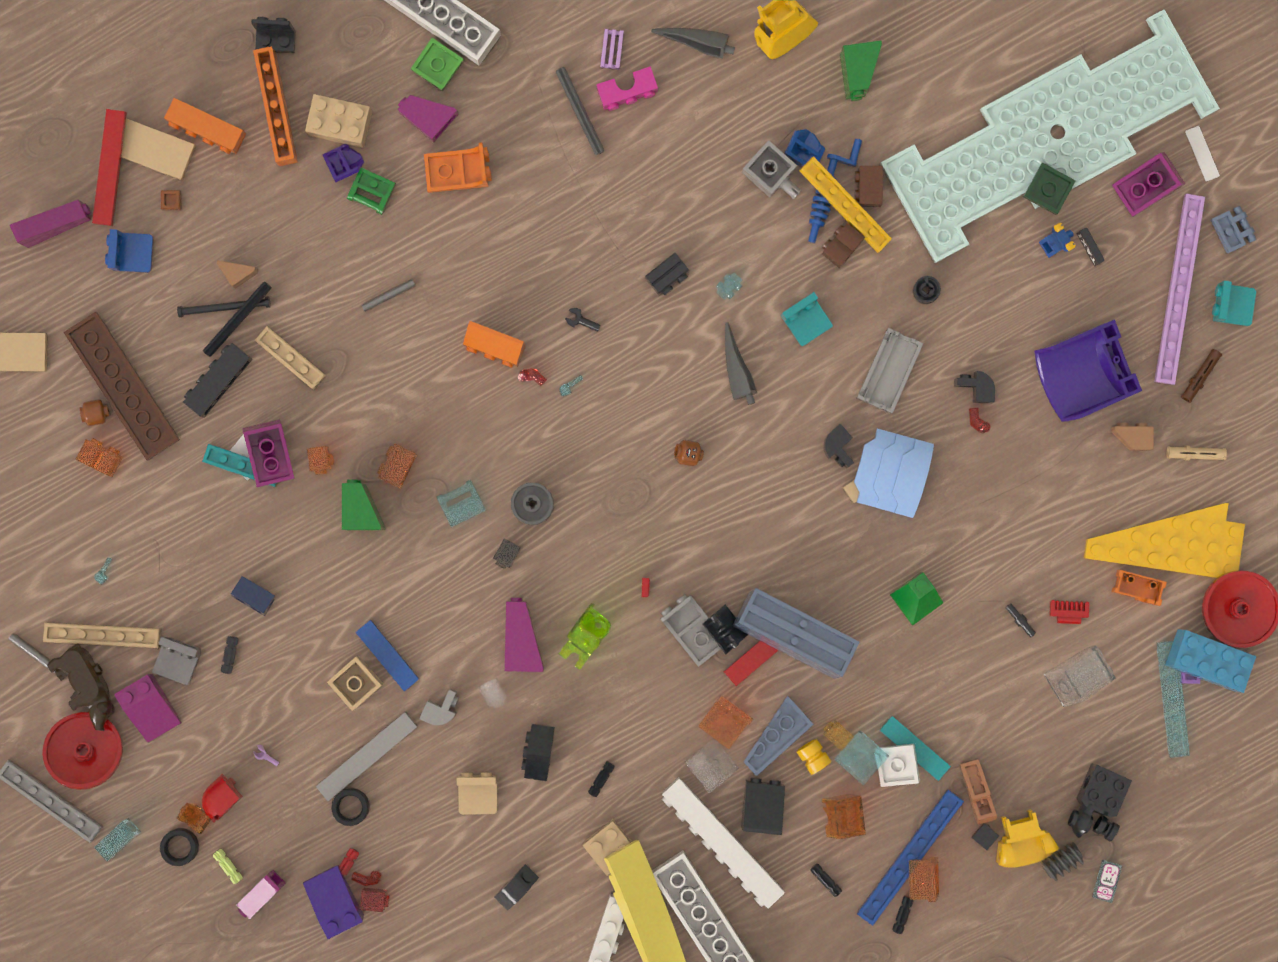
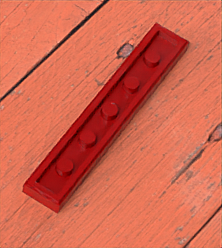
(109, 167)

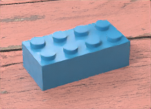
(1210, 660)

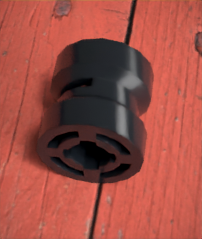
(1106, 828)

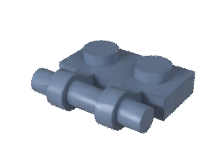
(1228, 231)

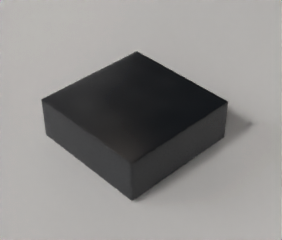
(985, 836)

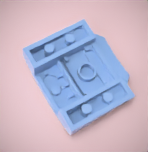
(893, 472)

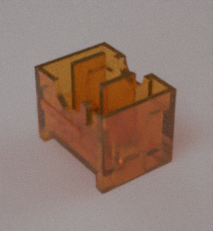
(844, 819)

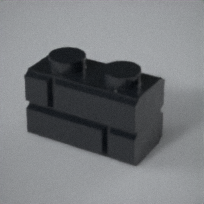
(667, 274)

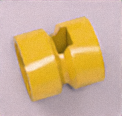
(814, 757)

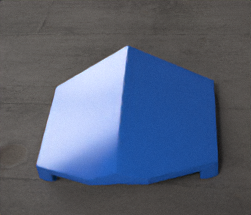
(803, 147)

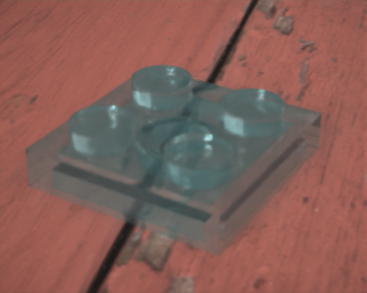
(861, 757)

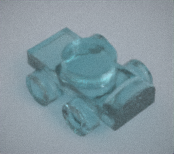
(731, 282)

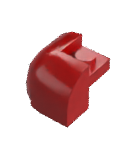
(220, 797)

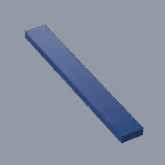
(915, 849)

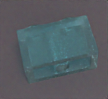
(117, 839)

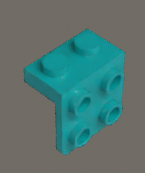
(1234, 304)

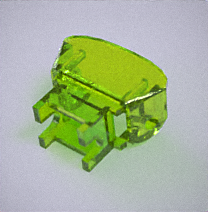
(581, 640)

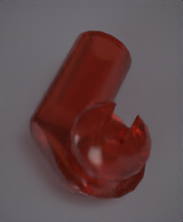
(531, 374)
(366, 880)

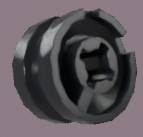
(932, 284)

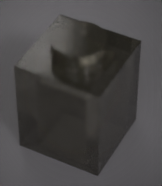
(506, 554)

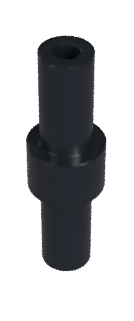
(1020, 620)

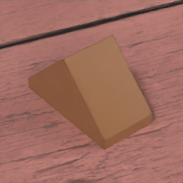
(236, 273)

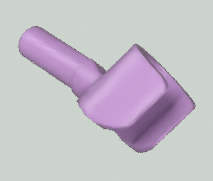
(263, 755)

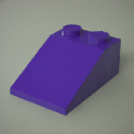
(333, 902)

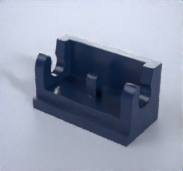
(253, 596)

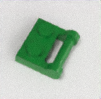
(372, 184)

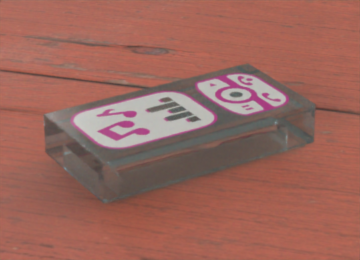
(1107, 881)

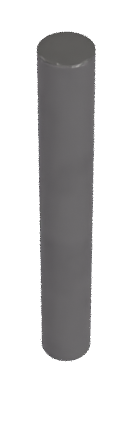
(388, 295)
(30, 650)

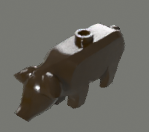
(86, 681)

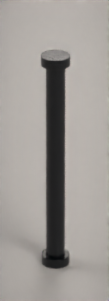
(218, 307)

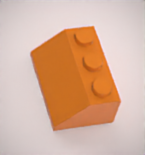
(493, 344)

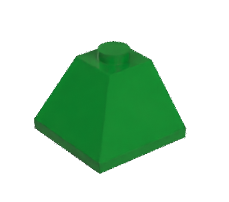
(917, 598)

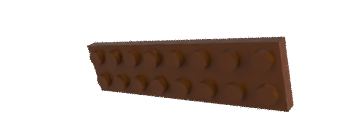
(121, 386)

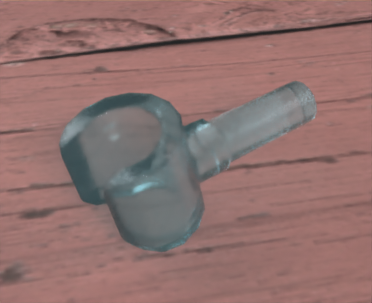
(565, 388)
(100, 577)

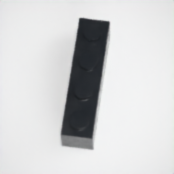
(217, 380)

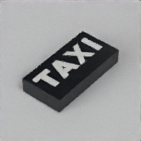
(1090, 246)

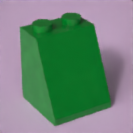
(858, 67)
(359, 508)

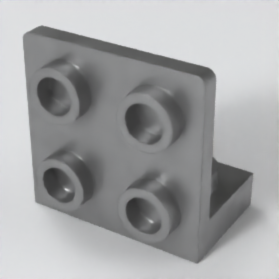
(176, 660)

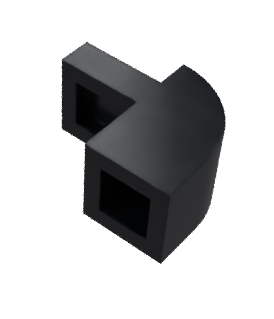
(982, 386)
(833, 446)
(516, 887)

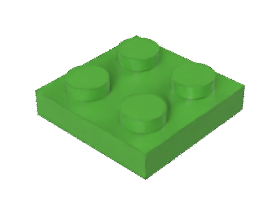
(437, 64)

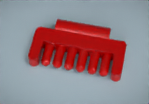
(1069, 616)

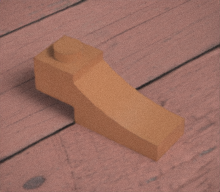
(978, 792)

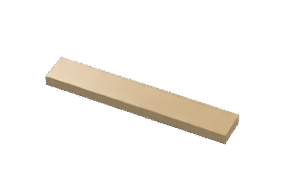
(102, 635)

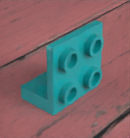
(806, 320)

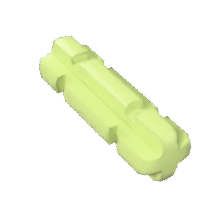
(227, 866)

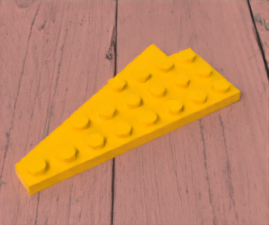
(1185, 543)

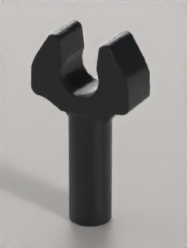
(581, 320)

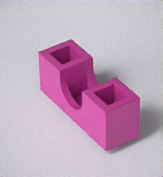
(612, 96)

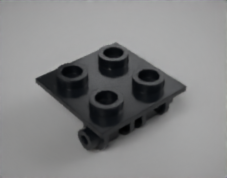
(722, 631)

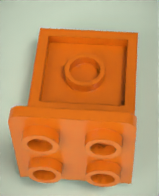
(457, 169)

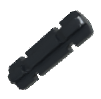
(229, 655)
(601, 779)
(826, 880)
(902, 915)

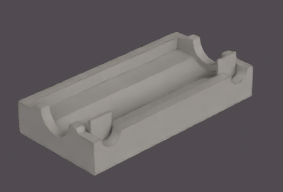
(889, 371)

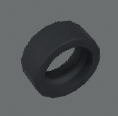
(348, 821)
(177, 861)

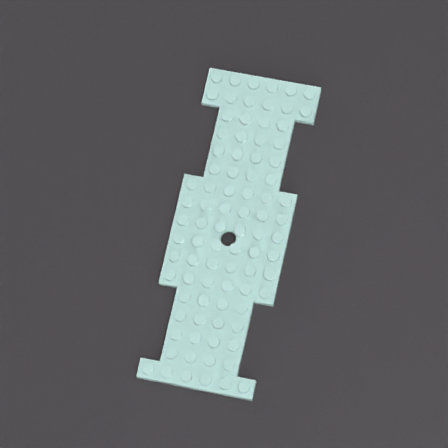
(1092, 106)

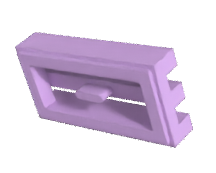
(614, 33)

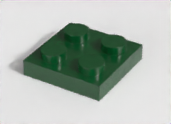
(1049, 188)

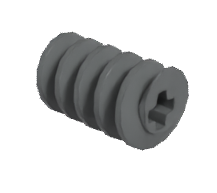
(1063, 861)

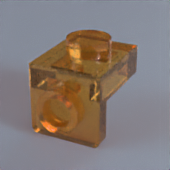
(194, 817)

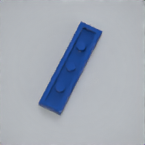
(387, 655)

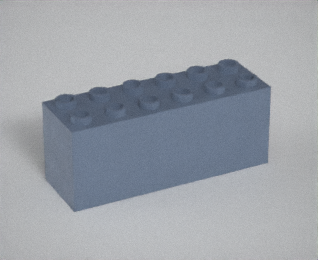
(795, 633)

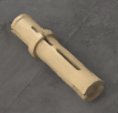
(1174, 452)

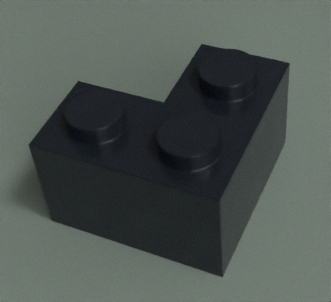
(538, 752)

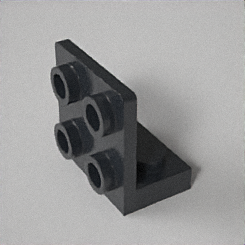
(274, 33)

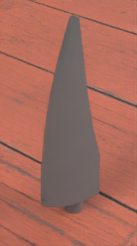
(704, 41)
(739, 376)

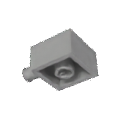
(770, 181)

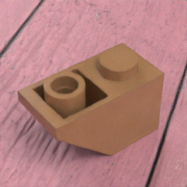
(1135, 438)

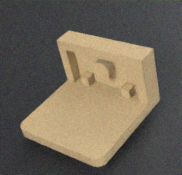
(477, 793)

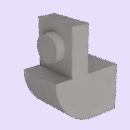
(437, 714)

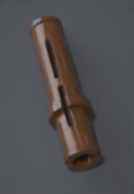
(1189, 394)

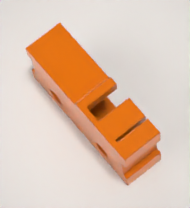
(1139, 587)

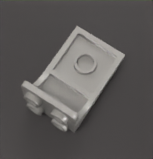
(686, 625)

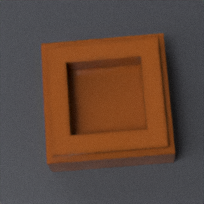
(170, 200)

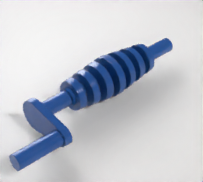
(821, 207)

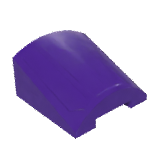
(1086, 372)

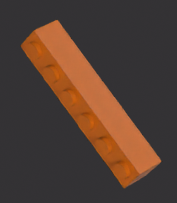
(275, 106)

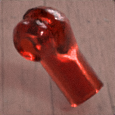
(977, 423)

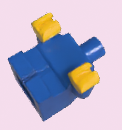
(1057, 241)

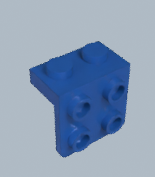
(129, 251)

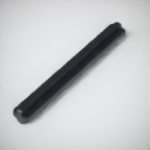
(237, 319)

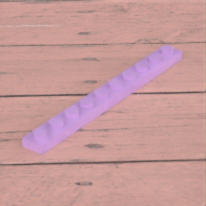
(1179, 289)

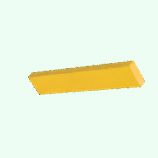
(845, 204)

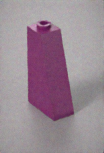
(50, 223)
(520, 639)

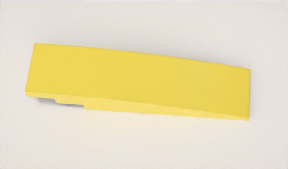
(643, 905)

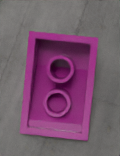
(1148, 184)
(268, 453)
(148, 707)

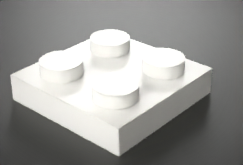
(900, 766)

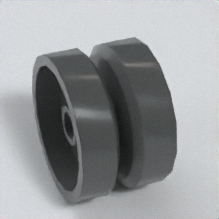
(522, 498)

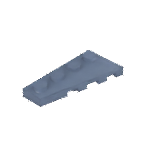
(783, 730)

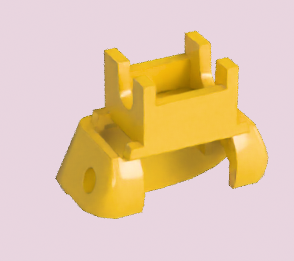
(789, 25)
(1024, 842)

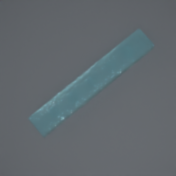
(1173, 704)

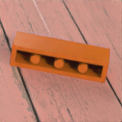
(205, 126)

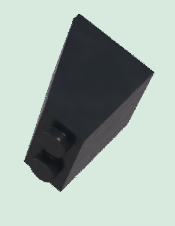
(763, 806)

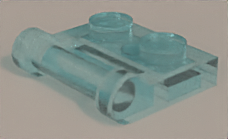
(464, 509)

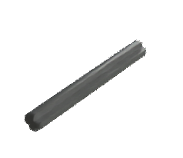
(580, 111)

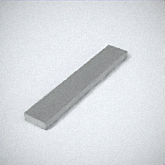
(366, 756)
(49, 801)

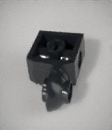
(1100, 793)

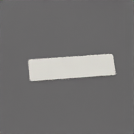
(1202, 153)

